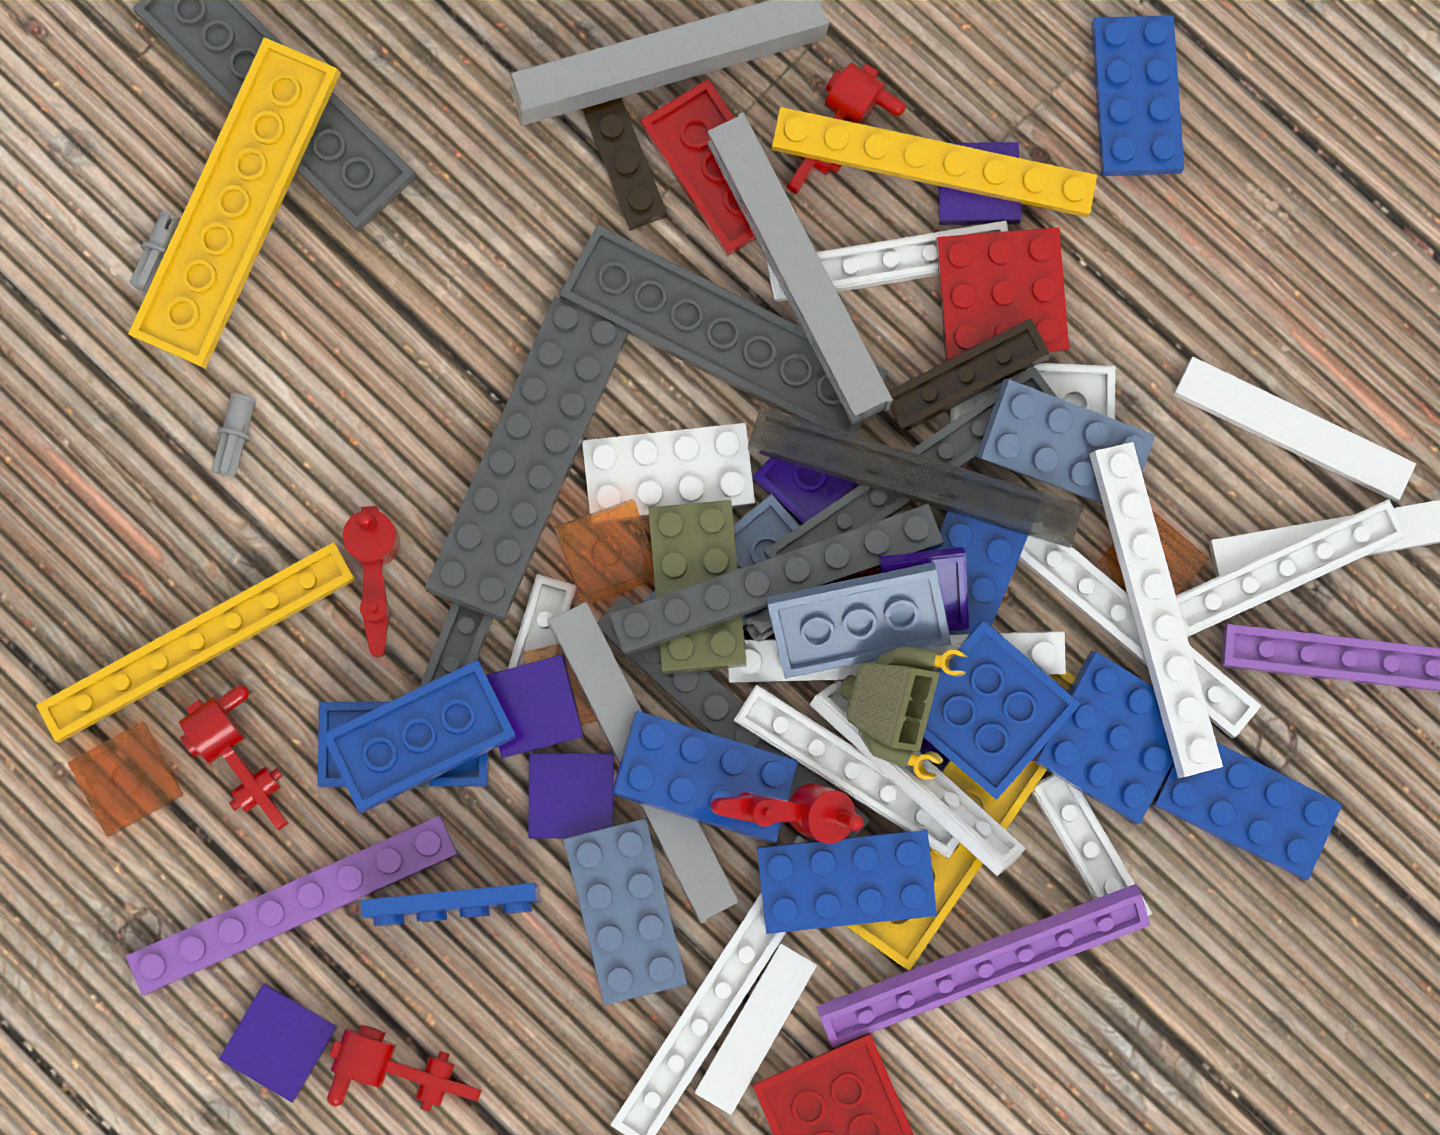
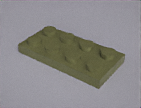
(689, 548)

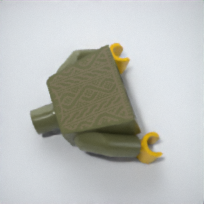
(894, 702)

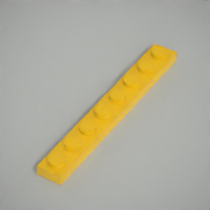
(934, 162)
(195, 642)

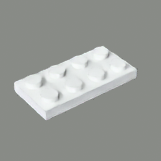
(670, 468)

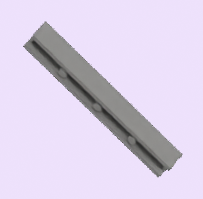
(665, 57)
(798, 269)
(614, 710)

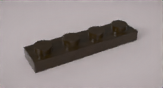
(625, 163)
(967, 375)

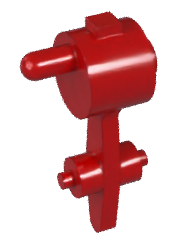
(852, 98)
(373, 543)
(213, 734)
(812, 811)
(368, 1057)

